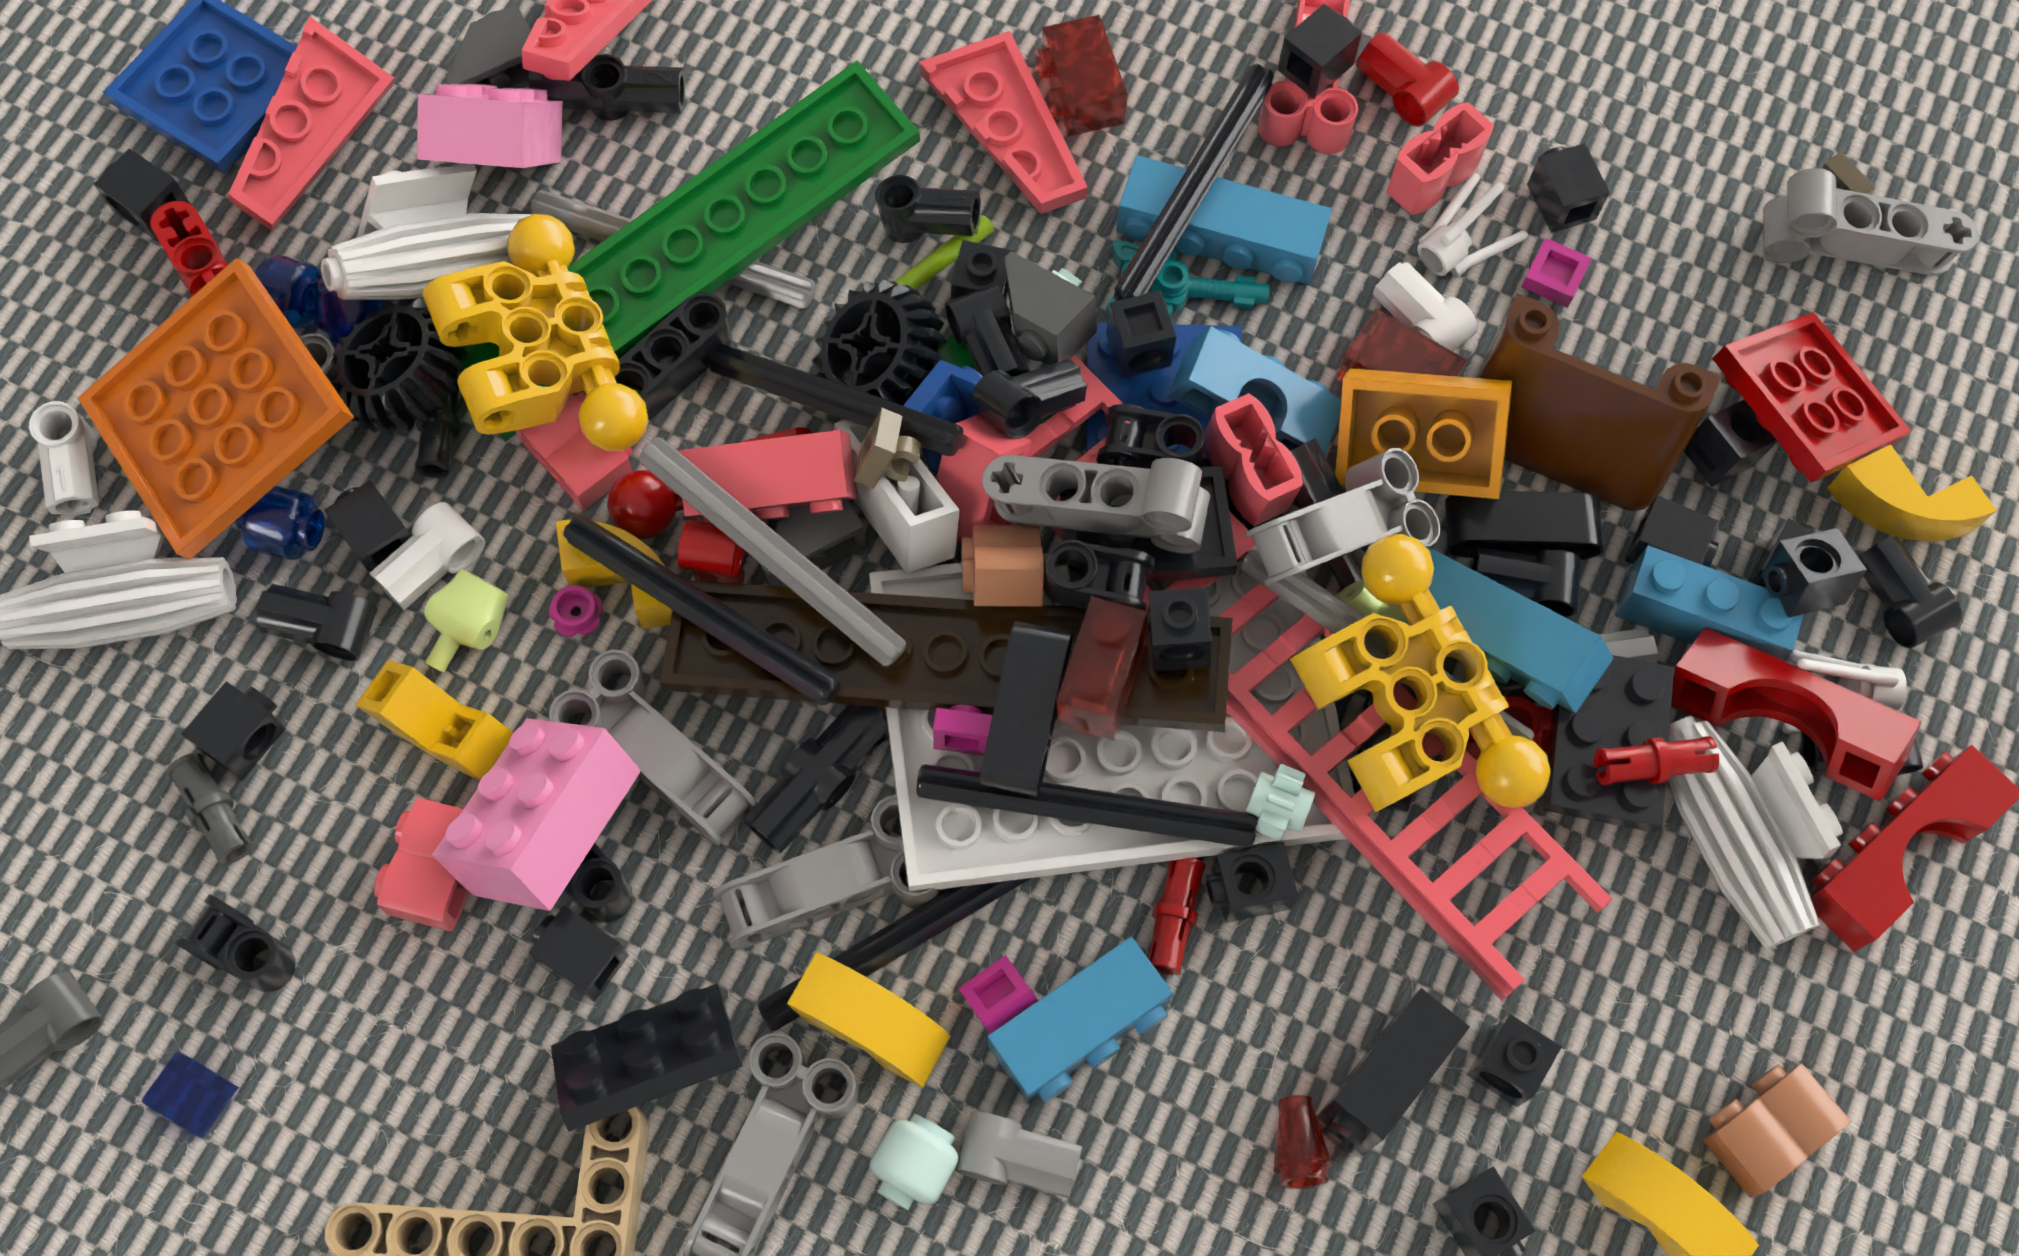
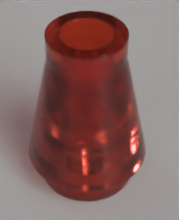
(1300, 1145)

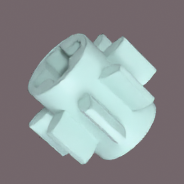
(1280, 802)

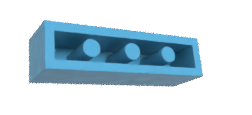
(1232, 224)
(1522, 638)

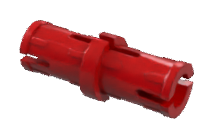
(1656, 760)
(1175, 915)

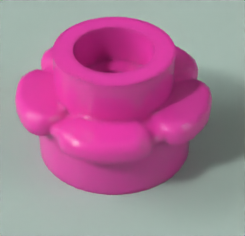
(569, 599)

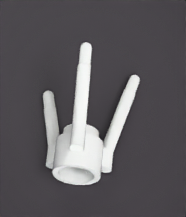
(1446, 247)
(1877, 683)

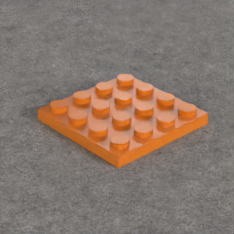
(214, 408)

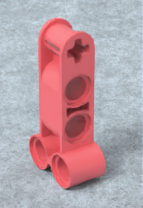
(1304, 114)

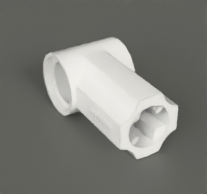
(1424, 308)
(65, 462)
(438, 545)

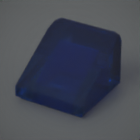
(189, 1094)

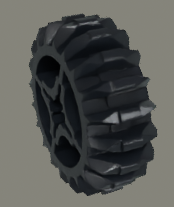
(881, 341)
(395, 367)

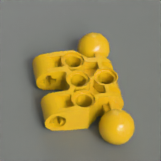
(542, 310)
(1399, 573)

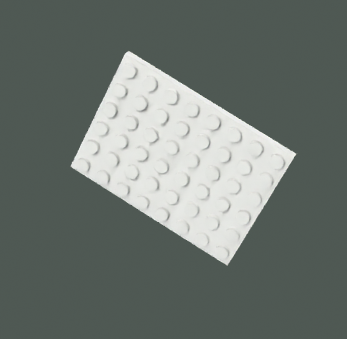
(982, 845)

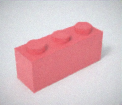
(781, 473)

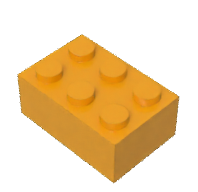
(1443, 422)

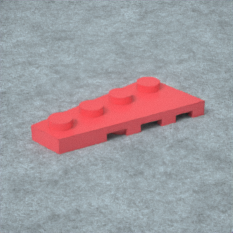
(574, 34)
(1006, 113)
(310, 118)

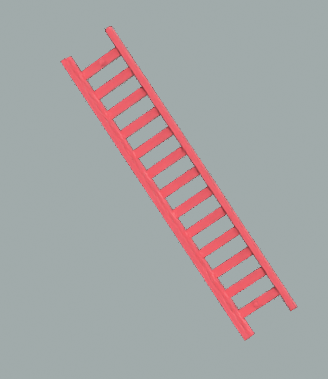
(1352, 813)

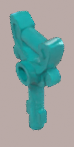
(1177, 285)

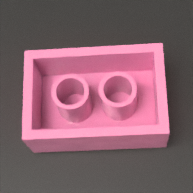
(489, 126)
(537, 813)

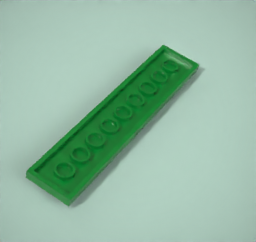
(739, 207)

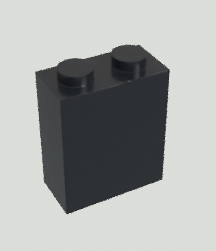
(1391, 1074)

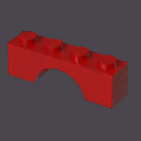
(1857, 736)
(1869, 888)

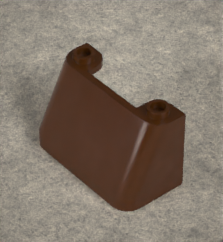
(1587, 421)

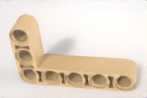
(514, 1231)

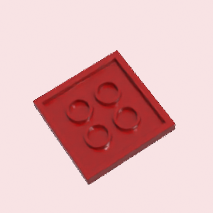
(1810, 396)

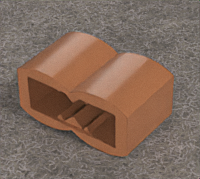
(1003, 566)
(1775, 1128)

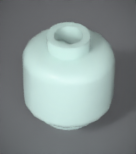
(914, 1162)

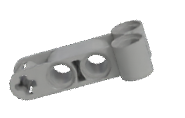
(1862, 227)
(1163, 505)
(1375, 505)
(666, 757)
(820, 883)
(767, 1149)

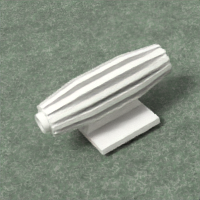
(415, 233)
(113, 587)
(1756, 832)

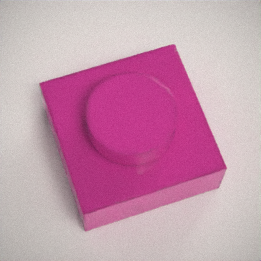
(1556, 272)
(961, 729)
(998, 994)

